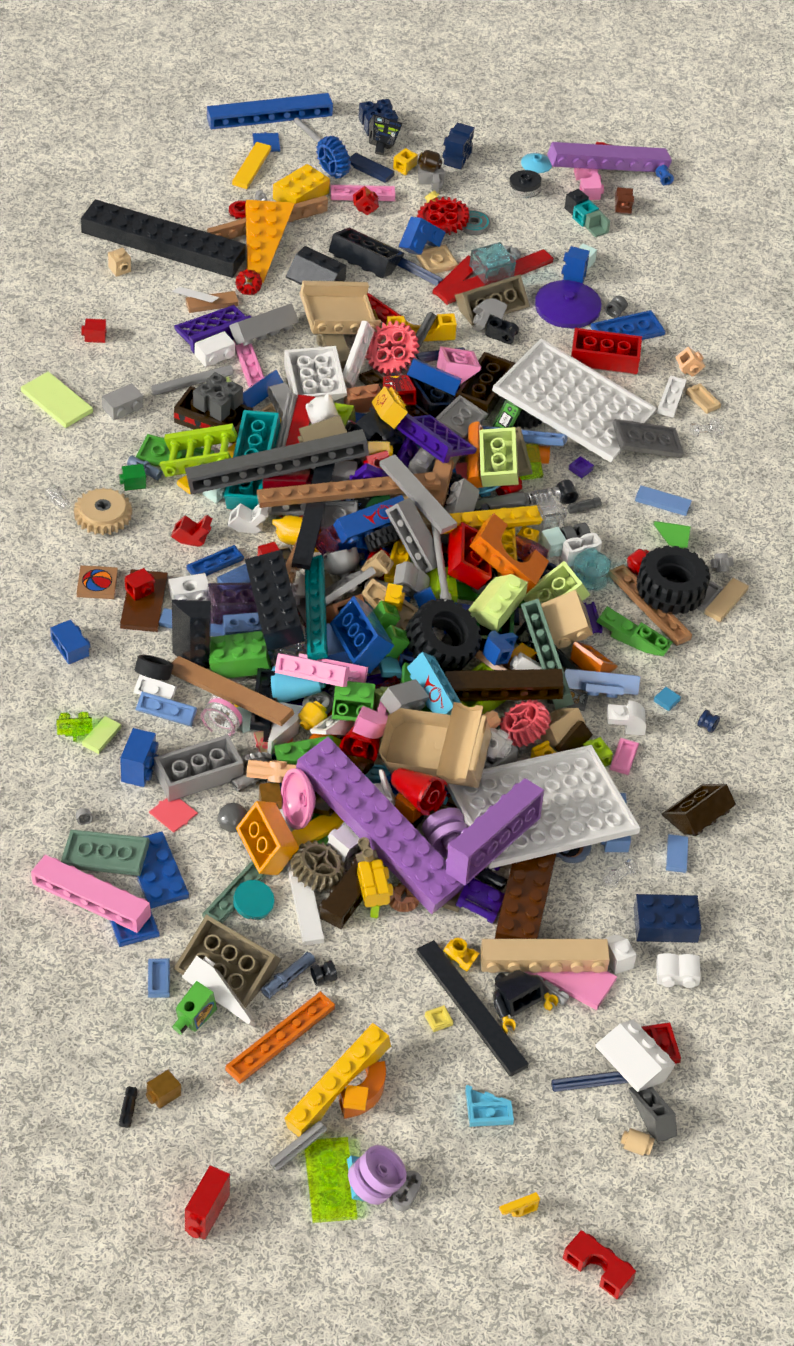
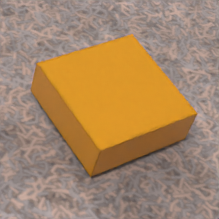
(355, 1097)

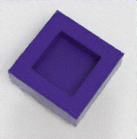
(581, 467)

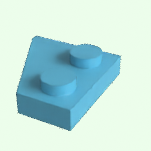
(487, 1109)

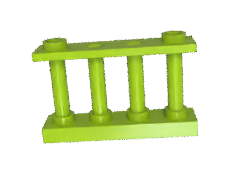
(193, 439)

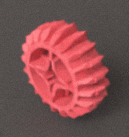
(526, 722)

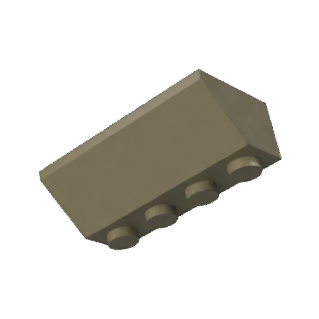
(509, 291)

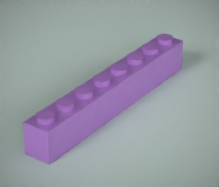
(607, 157)

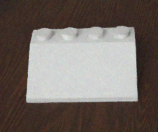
(315, 372)

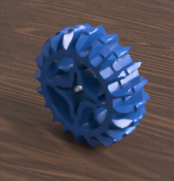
(333, 156)

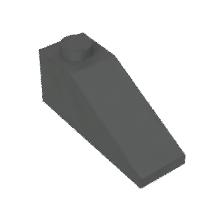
(655, 1113)

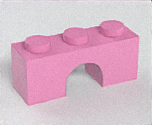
(590, 182)

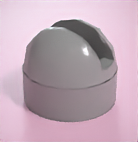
(86, 814)

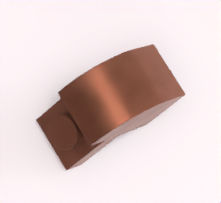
(624, 200)

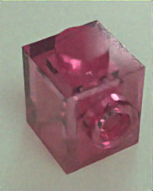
(328, 541)

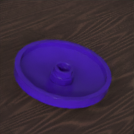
(568, 304)

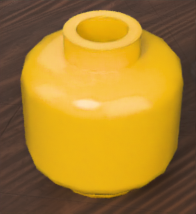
(312, 715)

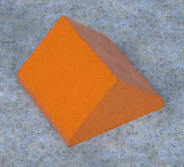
(590, 659)

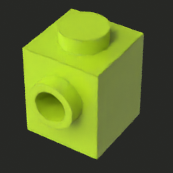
(602, 750)

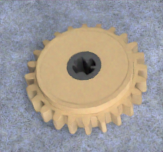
(102, 511)

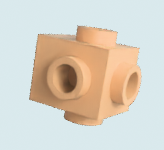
(690, 361)

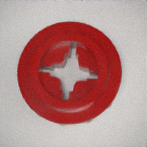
(236, 207)
(248, 289)

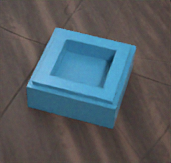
(667, 699)

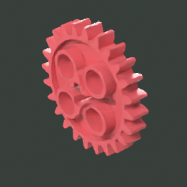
(392, 348)

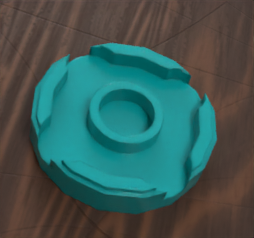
(253, 899)

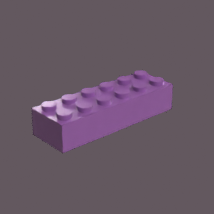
(494, 831)

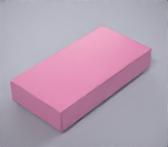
(624, 756)

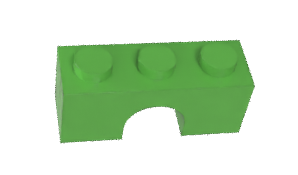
(389, 617)

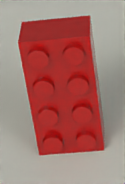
(607, 350)

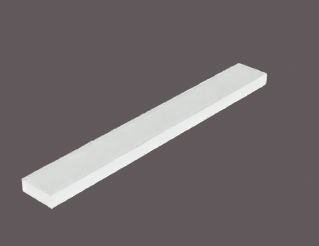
(305, 907)

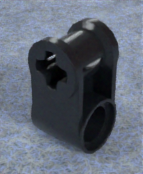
(500, 330)

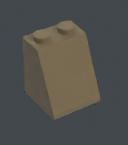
(322, 429)

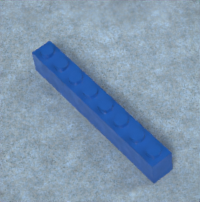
(269, 111)

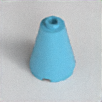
(291, 688)

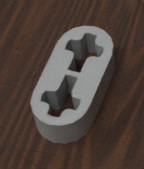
(411, 1192)

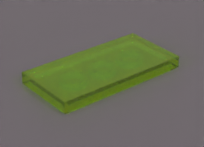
(329, 1180)

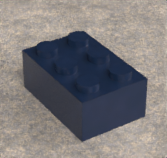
(667, 918)

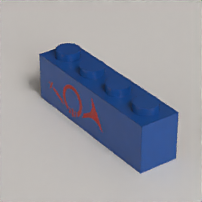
(364, 521)

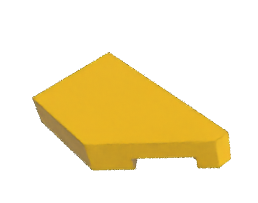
(521, 1206)

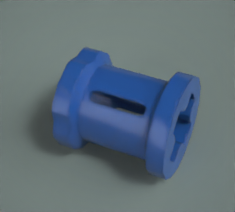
(664, 175)

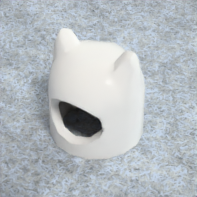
(321, 409)

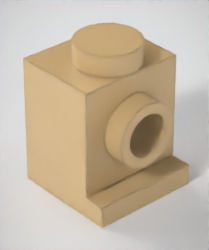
(380, 562)

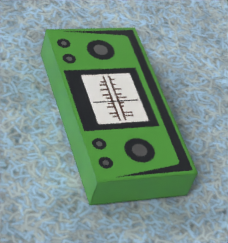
(507, 415)

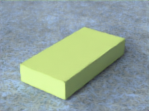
(101, 734)

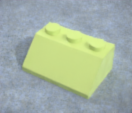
(498, 601)

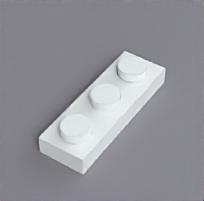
(671, 396)

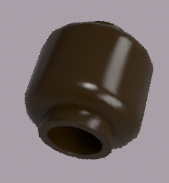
(429, 161)

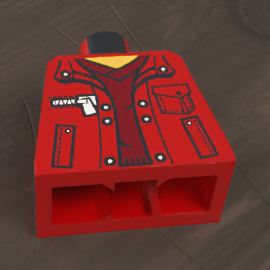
(403, 386)

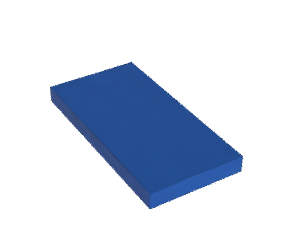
(637, 324)

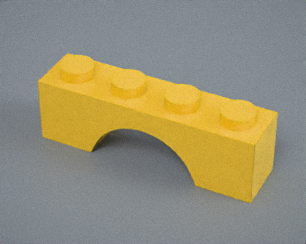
(442, 329)

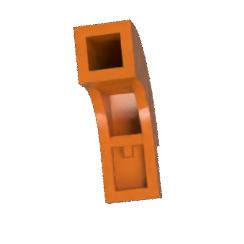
(375, 1082)

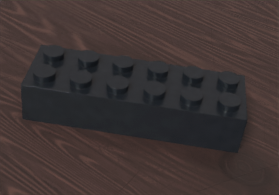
(274, 600)

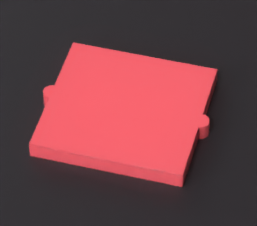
(173, 813)

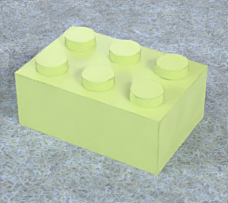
(498, 457)

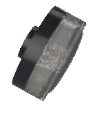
(525, 184)

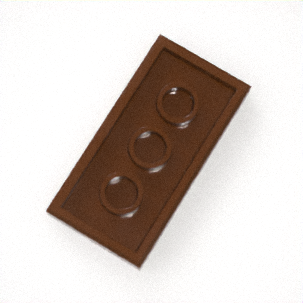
(146, 611)

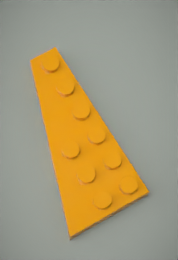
(264, 232)

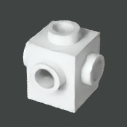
(499, 744)

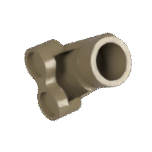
(367, 853)

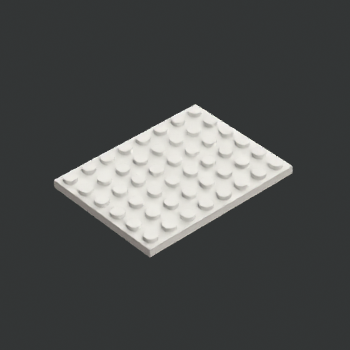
(572, 398)
(577, 805)

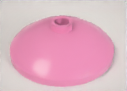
(297, 798)

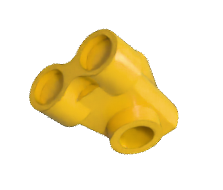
(458, 952)

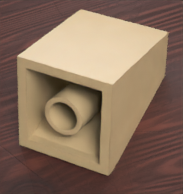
(567, 619)

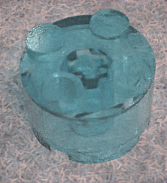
(592, 569)

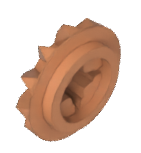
(408, 904)

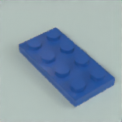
(160, 874)

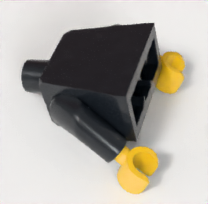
(517, 993)

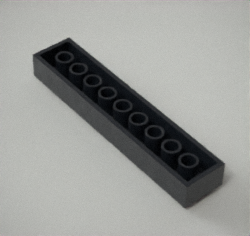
(163, 238)

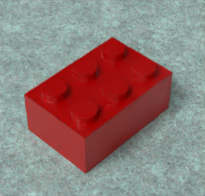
(464, 561)

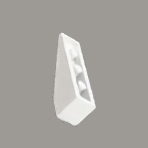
(207, 975)

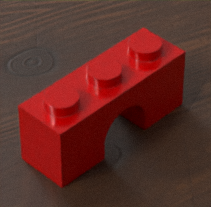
(586, 1250)

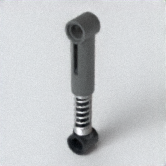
(519, 499)

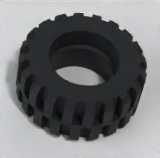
(670, 595)
(455, 622)

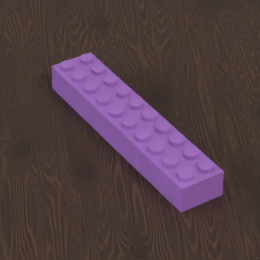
(376, 818)

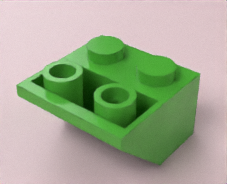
(351, 699)

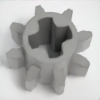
(721, 562)

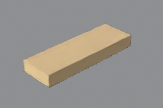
(726, 599)

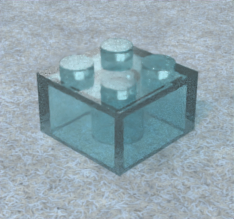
(492, 263)

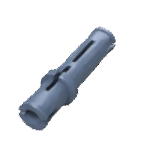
(282, 979)

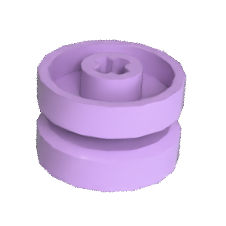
(443, 827)
(377, 1174)

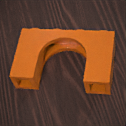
(489, 546)

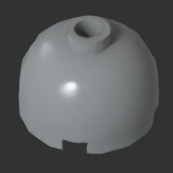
(341, 562)

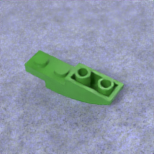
(636, 636)

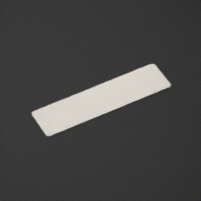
(195, 294)

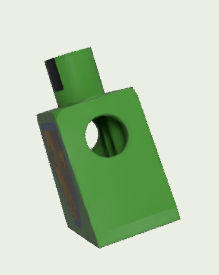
(194, 1008)

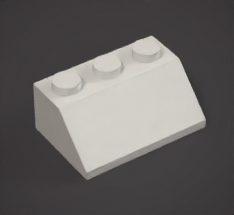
(636, 1055)

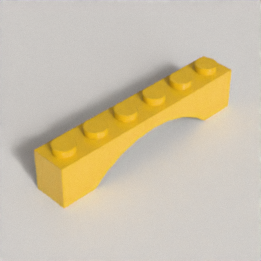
(359, 1056)

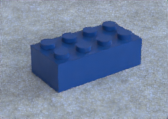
(361, 634)

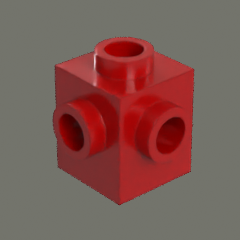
(365, 200)

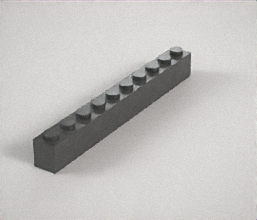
(277, 461)

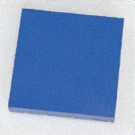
(126, 936)

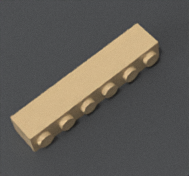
(544, 955)

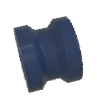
(708, 721)

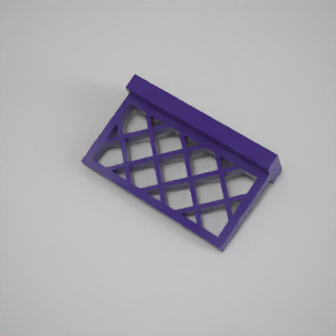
(222, 325)
(434, 437)

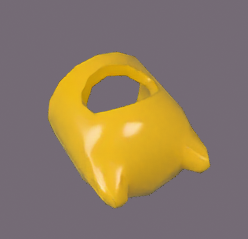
(288, 528)

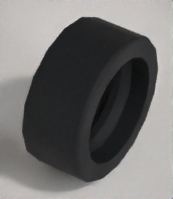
(153, 667)

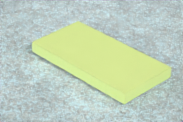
(56, 399)

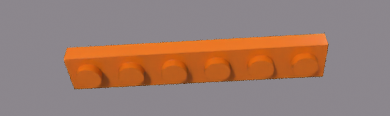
(280, 1037)

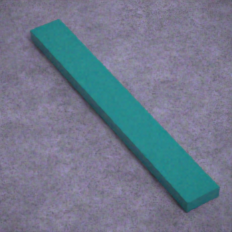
(316, 610)

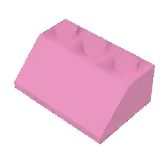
(458, 362)

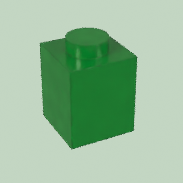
(133, 477)

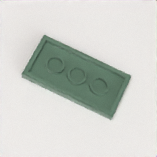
(105, 852)

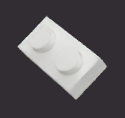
(155, 687)

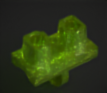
(74, 726)

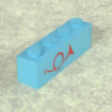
(434, 682)

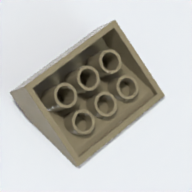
(238, 959)

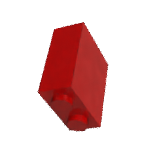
(207, 1202)

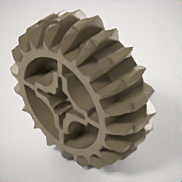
(305, 864)

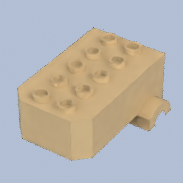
(438, 743)

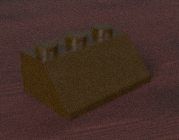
(700, 808)

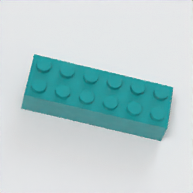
(256, 434)

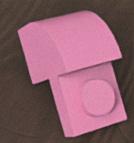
(371, 722)

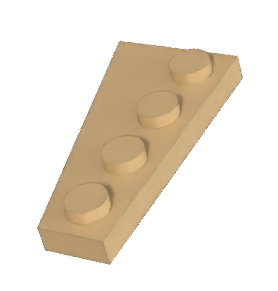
(376, 592)

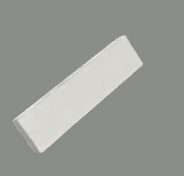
(357, 354)

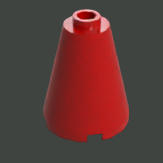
(359, 746)
(420, 789)

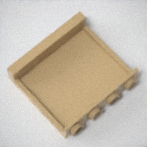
(337, 306)

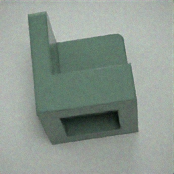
(597, 223)

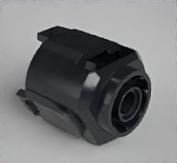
(376, 429)

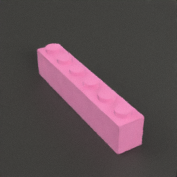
(91, 893)

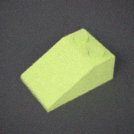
(556, 583)

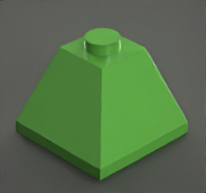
(673, 533)

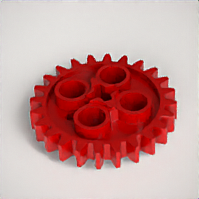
(445, 214)

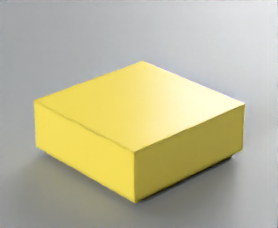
(438, 1018)

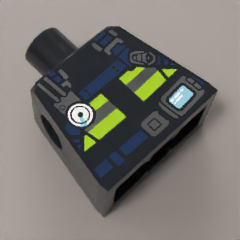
(383, 133)

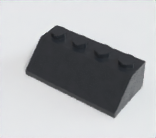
(365, 252)
(192, 630)

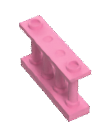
(320, 670)

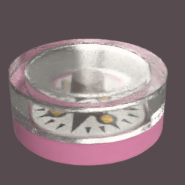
(221, 717)

